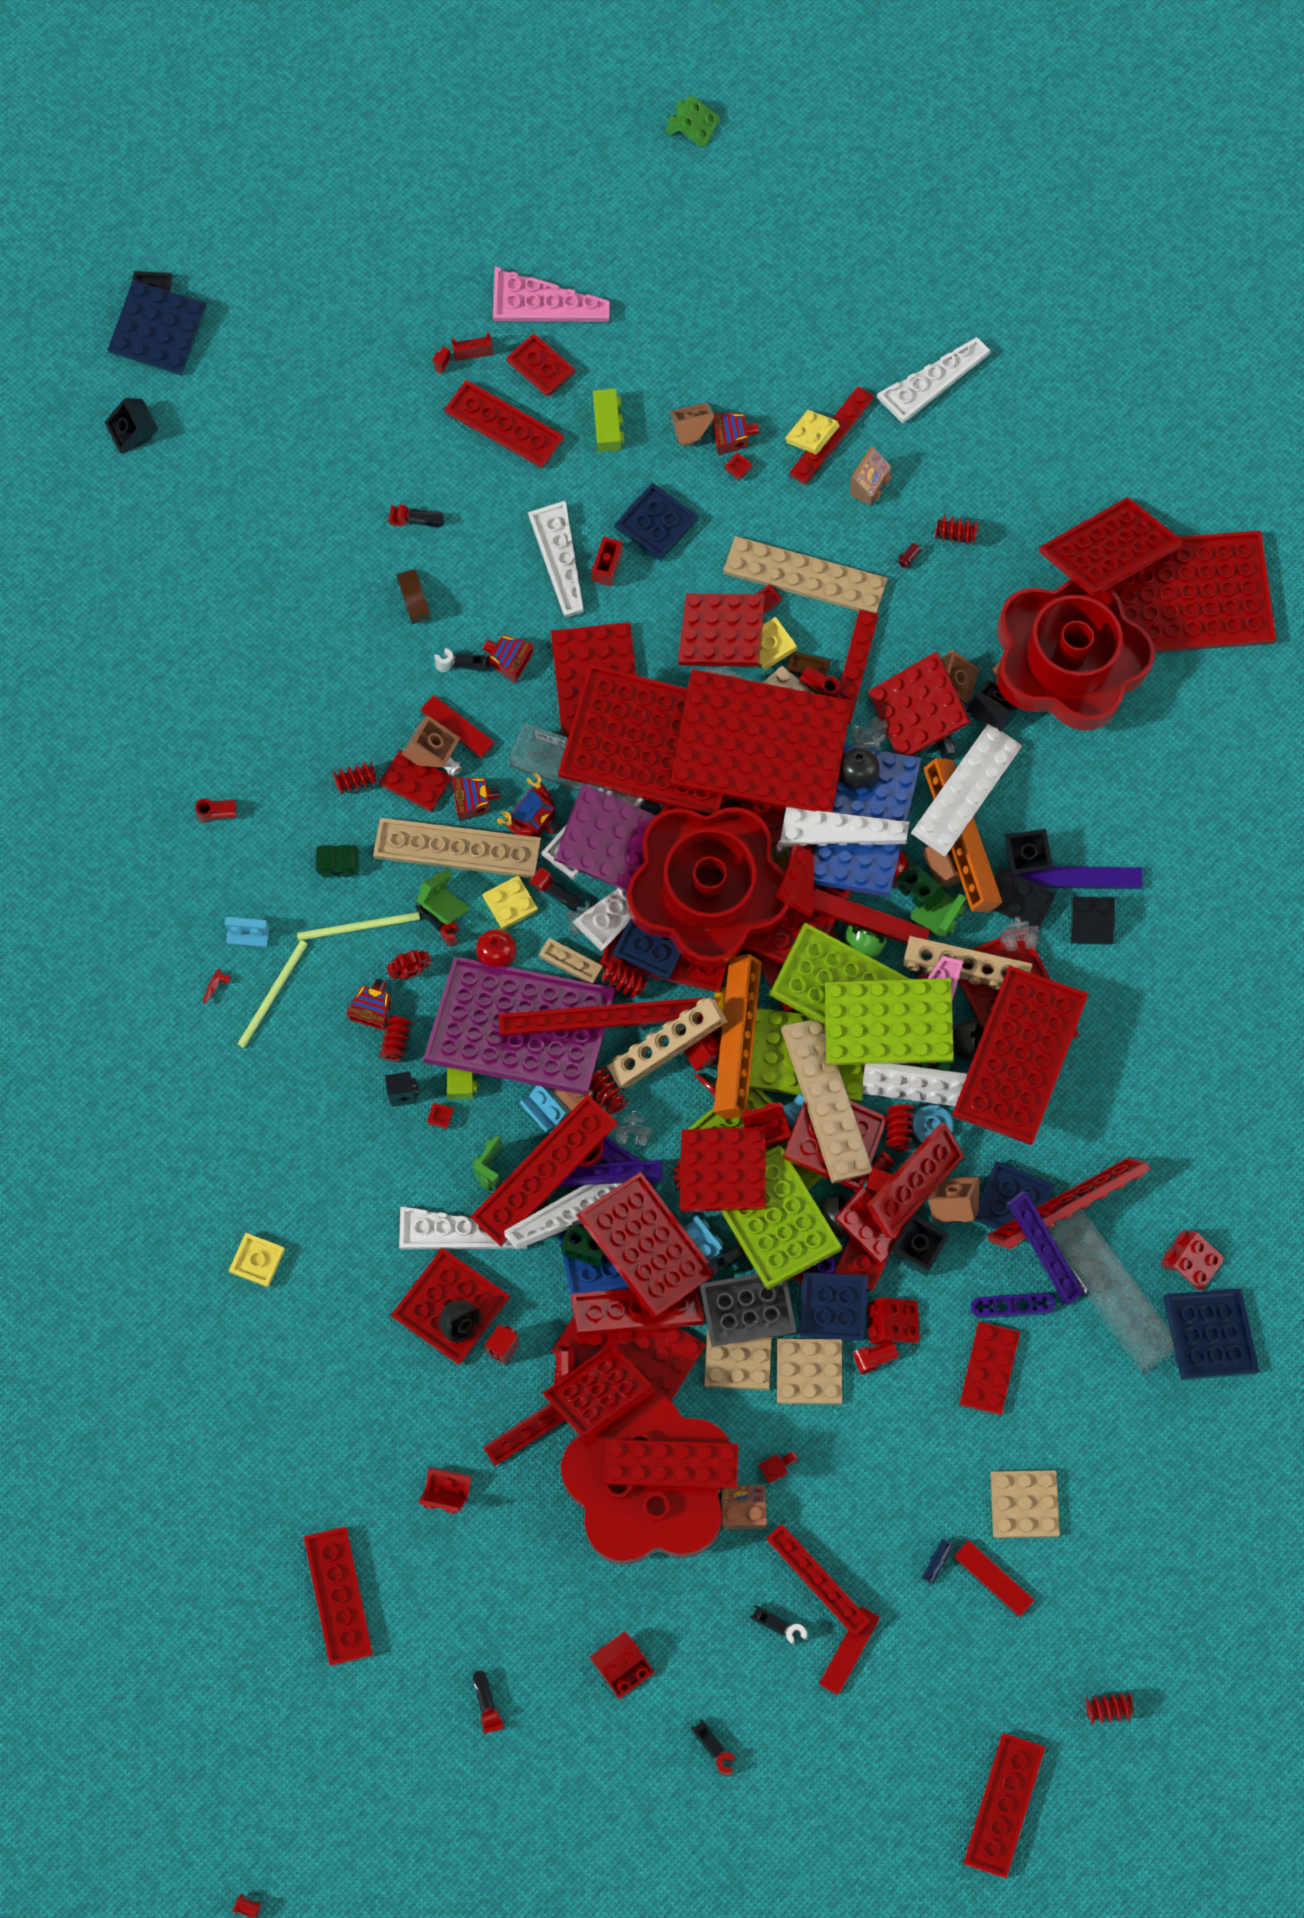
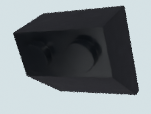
(131, 424)
(991, 706)
(1028, 851)
(1092, 920)
(920, 1245)

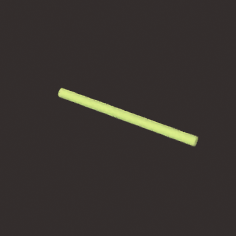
(358, 926)
(272, 994)

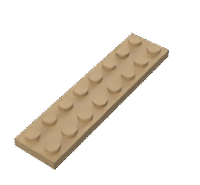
(805, 575)
(457, 848)
(826, 1102)

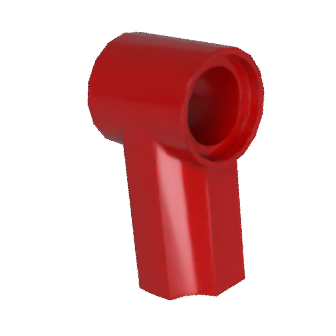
(818, 681)
(218, 810)
(869, 1358)
(564, 1361)

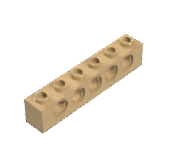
(978, 960)
(712, 1019)

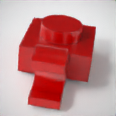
(775, 1468)

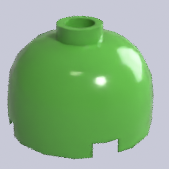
(864, 941)

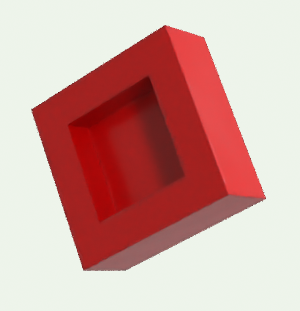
(441, 359)
(738, 466)
(440, 1116)

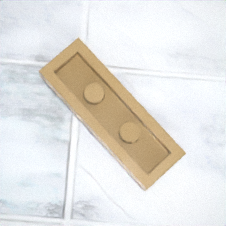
(570, 961)

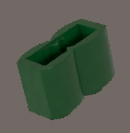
(337, 860)

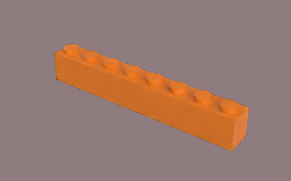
(968, 848)
(737, 1037)

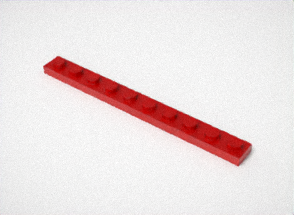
(594, 1017)

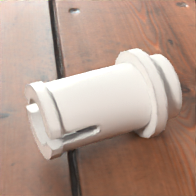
(453, 768)

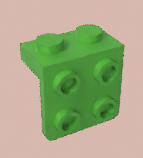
(693, 120)
(439, 900)
(942, 916)
(488, 1179)

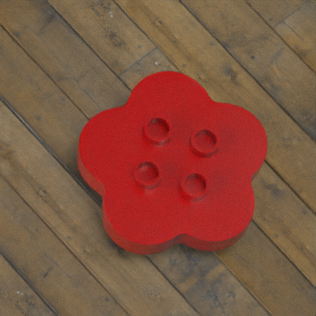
(1070, 654)
(706, 883)
(637, 1521)

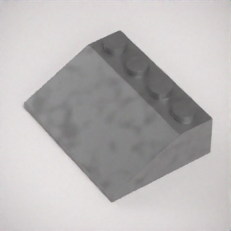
(746, 1311)

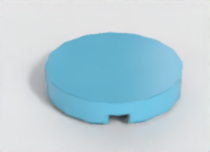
(927, 1119)

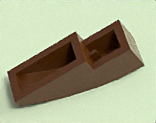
(413, 596)

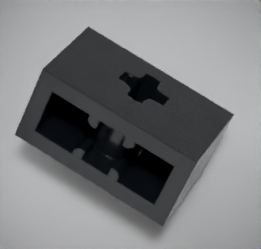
(401, 1089)

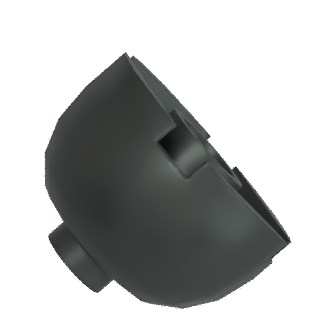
(859, 768)
(967, 1038)
(829, 1210)
(459, 1320)

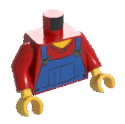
(533, 812)

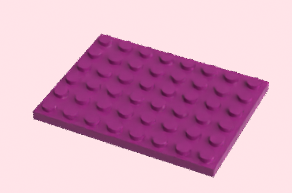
(469, 1034)

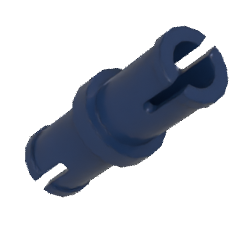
(937, 1561)

